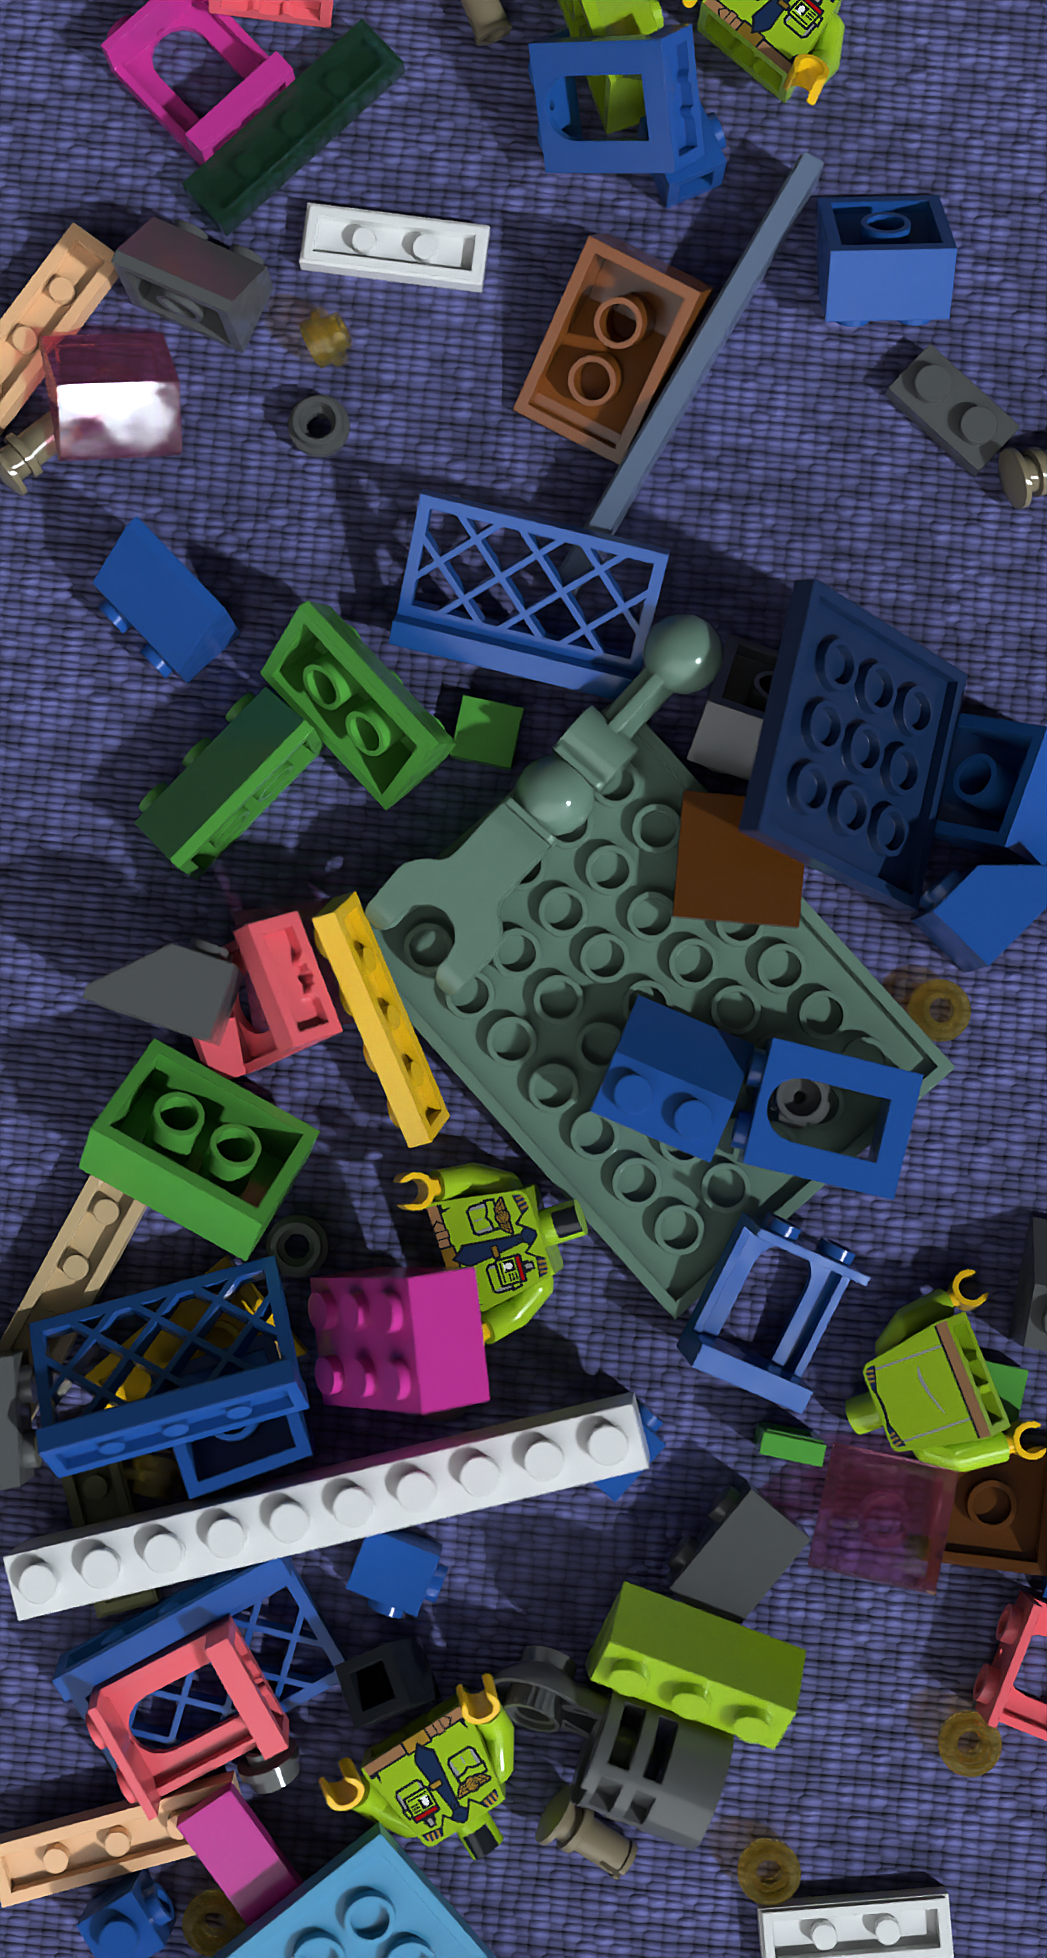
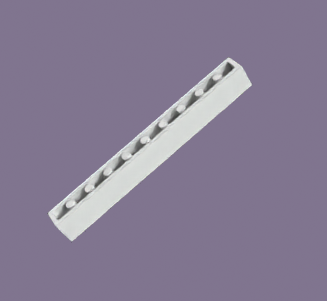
(328, 1506)

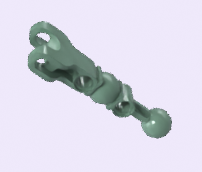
(549, 800)

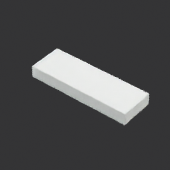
(394, 247)
(859, 1925)

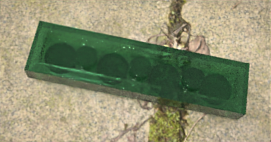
(294, 127)

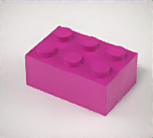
(399, 1338)

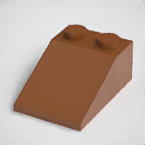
(611, 346)

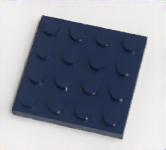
(853, 747)

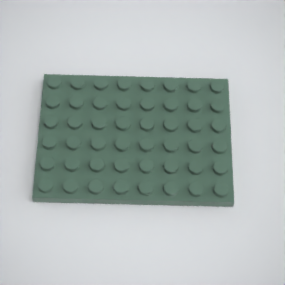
(551, 1005)

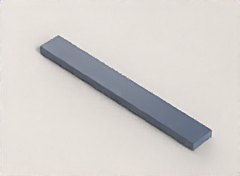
(698, 359)

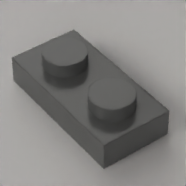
(952, 410)

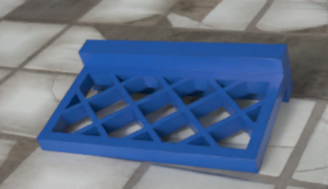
(512, 647)
(165, 1416)
(188, 1612)

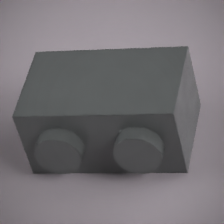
(735, 1554)

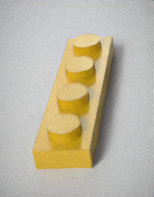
(381, 1018)

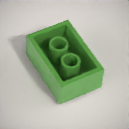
(198, 1149)

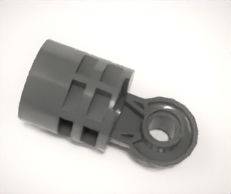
(620, 1737)

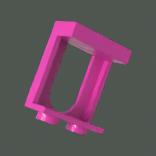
(130, 58)

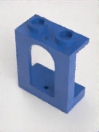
(669, 92)
(789, 1060)
(779, 1375)

